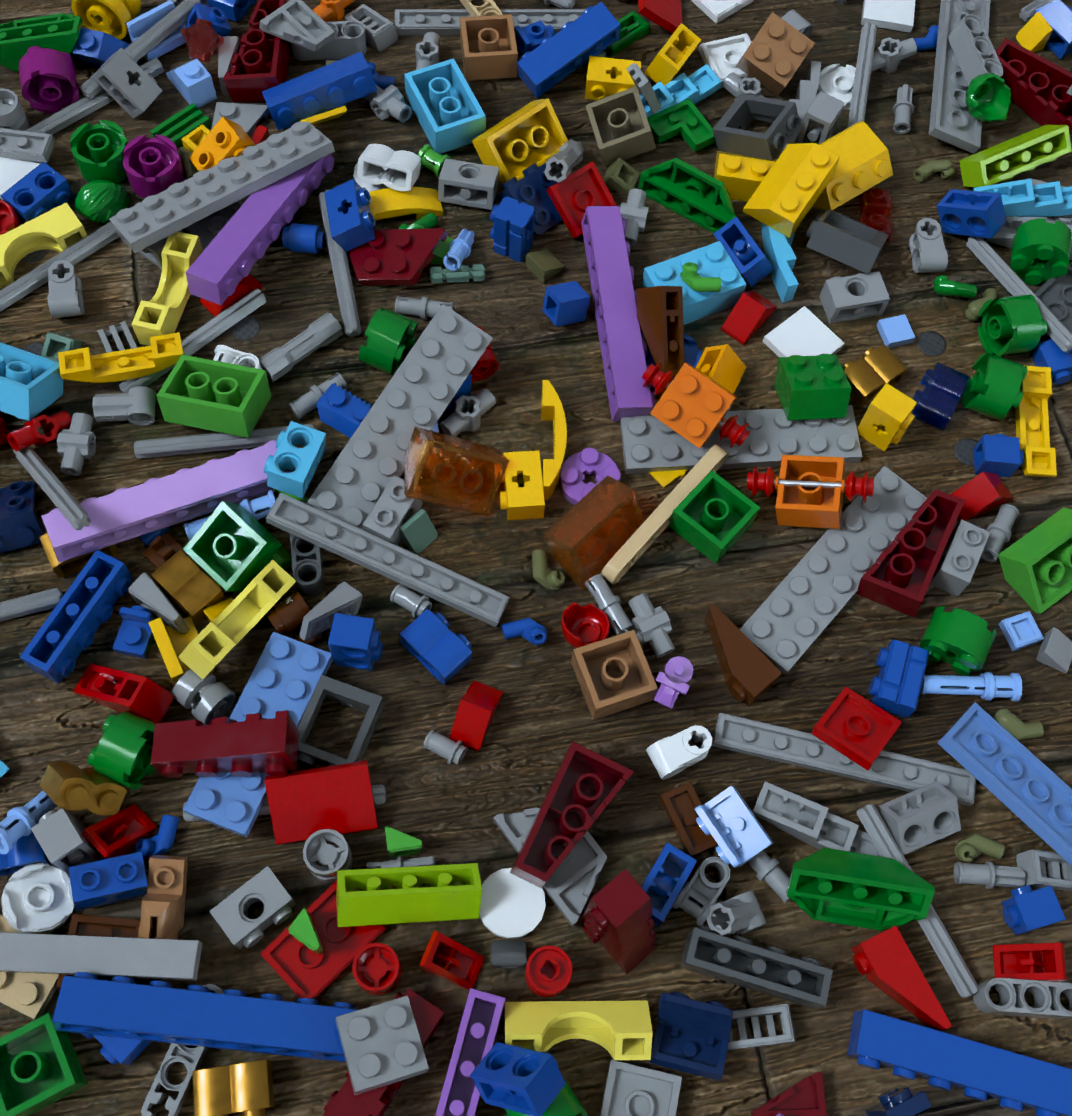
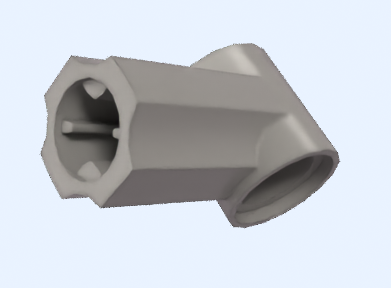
(136, 406)
(736, 914)

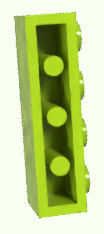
(1015, 156)
(408, 894)

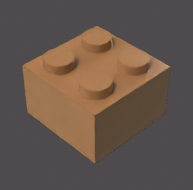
(488, 47)
(775, 54)
(613, 674)

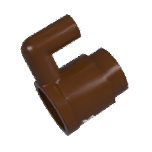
(289, 615)

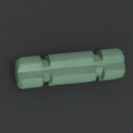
(462, 274)

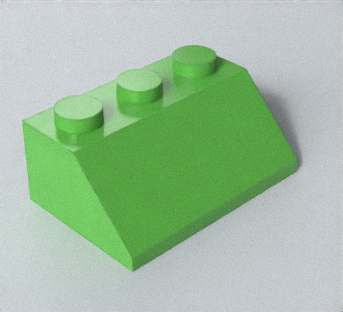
(1041, 562)

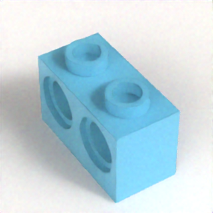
(300, 460)

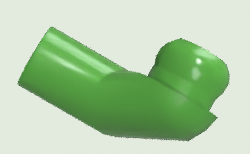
(697, 282)

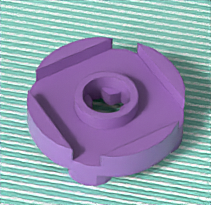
(581, 464)

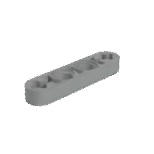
(176, 1053)

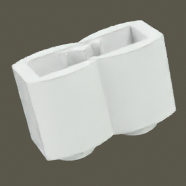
(393, 168)

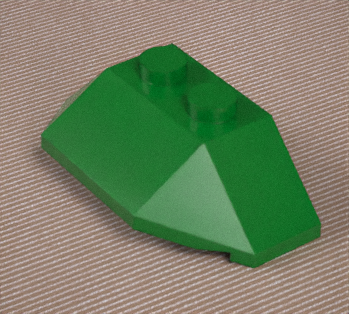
(48, 31)
(688, 193)
(858, 890)

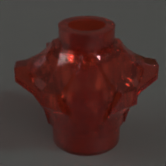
(201, 40)

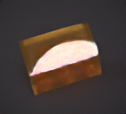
(452, 471)
(594, 530)

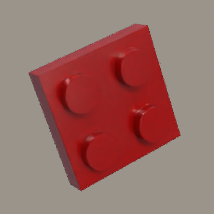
(577, 192)
(856, 728)

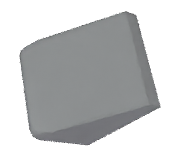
(1056, 650)

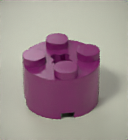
(48, 79)
(152, 165)

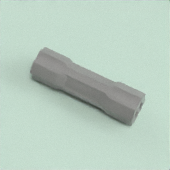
(560, 164)
(317, 335)

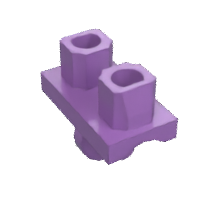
(673, 681)

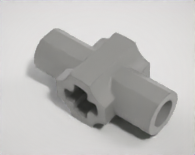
(427, 51)
(891, 53)
(738, 86)
(388, 103)
(634, 214)
(468, 413)
(76, 444)
(651, 625)

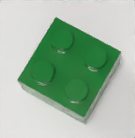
(812, 387)
(713, 516)
(232, 546)
(37, 1068)

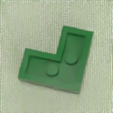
(682, 120)

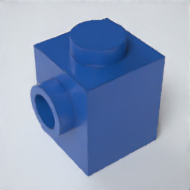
(212, 14)
(566, 303)
(998, 455)
(1031, 909)

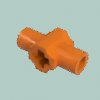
(332, 9)

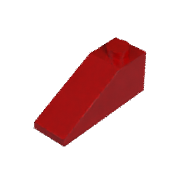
(124, 692)
(894, 971)

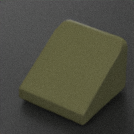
(621, 177)
(543, 264)

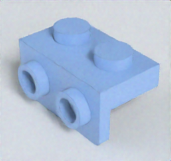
(145, 21)
(732, 827)

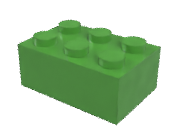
(214, 396)

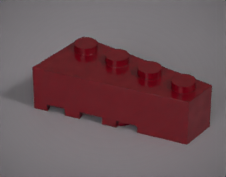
(261, 59)
(1036, 84)
(908, 564)
(226, 746)
(572, 804)
(621, 921)
(378, 1100)

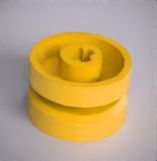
(107, 15)

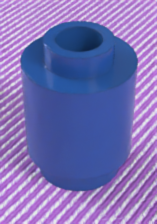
(303, 238)

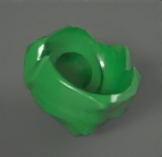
(988, 98)
(101, 200)

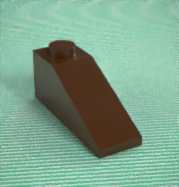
(662, 324)
(741, 662)

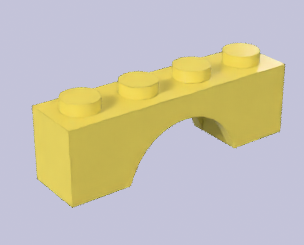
(50, 231)
(166, 307)
(236, 620)
(617, 1026)

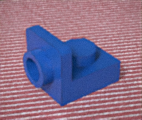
(134, 633)

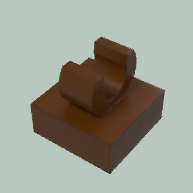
(161, 550)

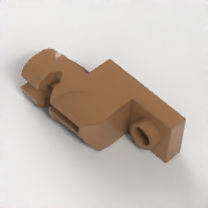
(165, 898)

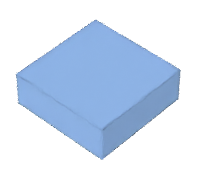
(895, 331)
(1021, 631)

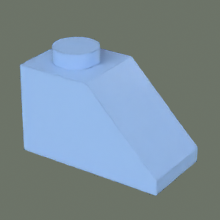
(193, 83)

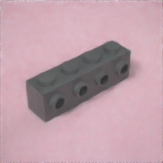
(757, 968)

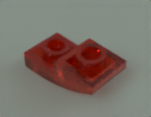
(875, 210)

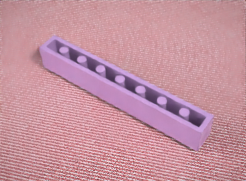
(162, 502)

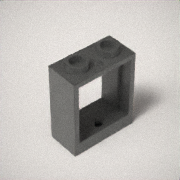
(733, 137)
(846, 240)
(349, 696)

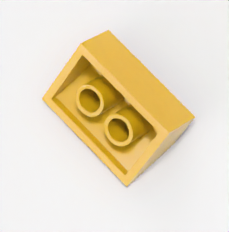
(521, 140)
(861, 165)
(741, 173)
(792, 186)

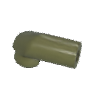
(943, 166)
(189, 168)
(974, 307)
(544, 575)
(1016, 727)
(976, 844)

